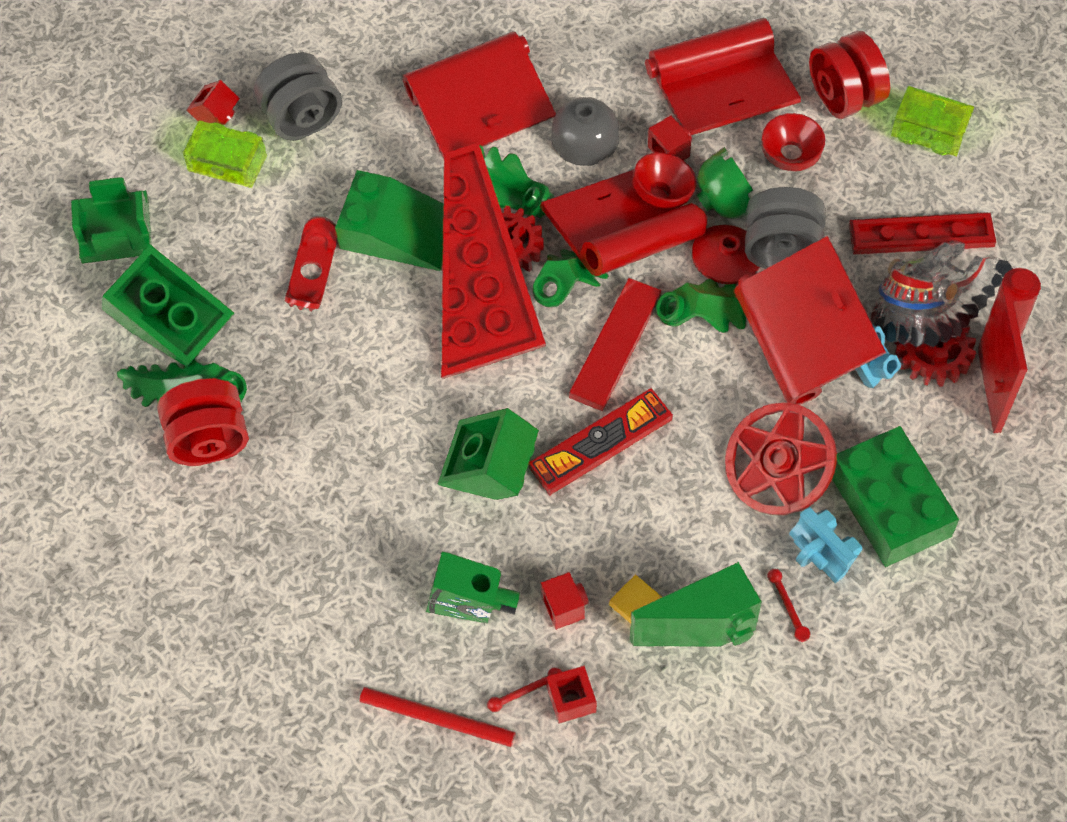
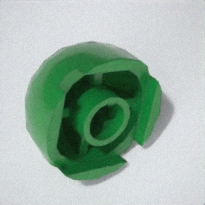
(723, 186)

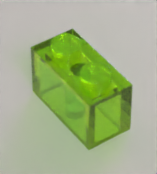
(932, 121)
(225, 153)

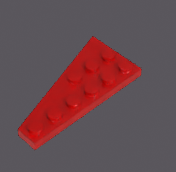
(483, 288)

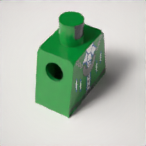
(469, 590)

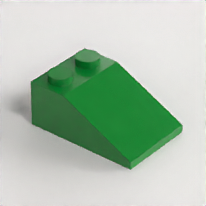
(391, 222)
(165, 307)
(702, 614)

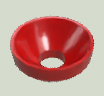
(797, 131)
(665, 172)

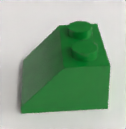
(489, 455)

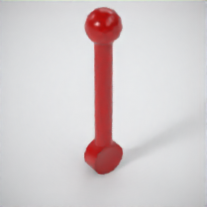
(802, 633)
(495, 703)

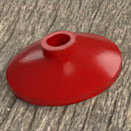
(719, 262)

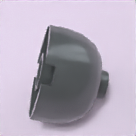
(585, 131)

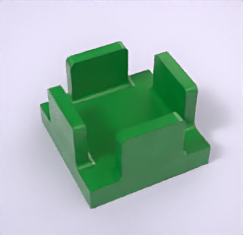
(111, 222)

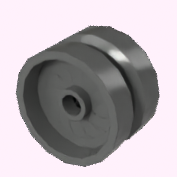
(297, 96)
(782, 223)

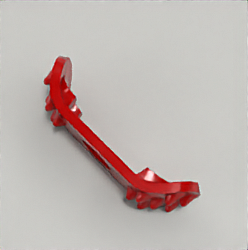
(317, 248)

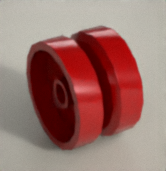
(849, 74)
(202, 422)

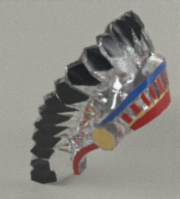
(932, 298)

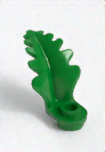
(513, 184)
(564, 273)
(703, 300)
(156, 383)

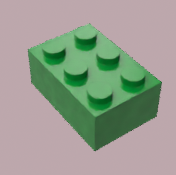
(893, 496)

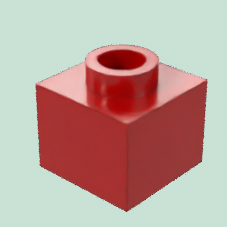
(214, 103)
(670, 138)
(564, 600)
(571, 682)

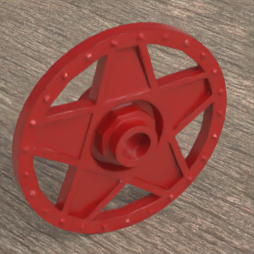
(780, 459)

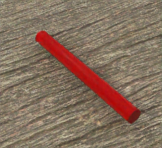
(437, 716)

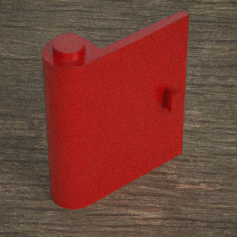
(722, 76)
(478, 88)
(615, 226)
(800, 320)
(1001, 344)

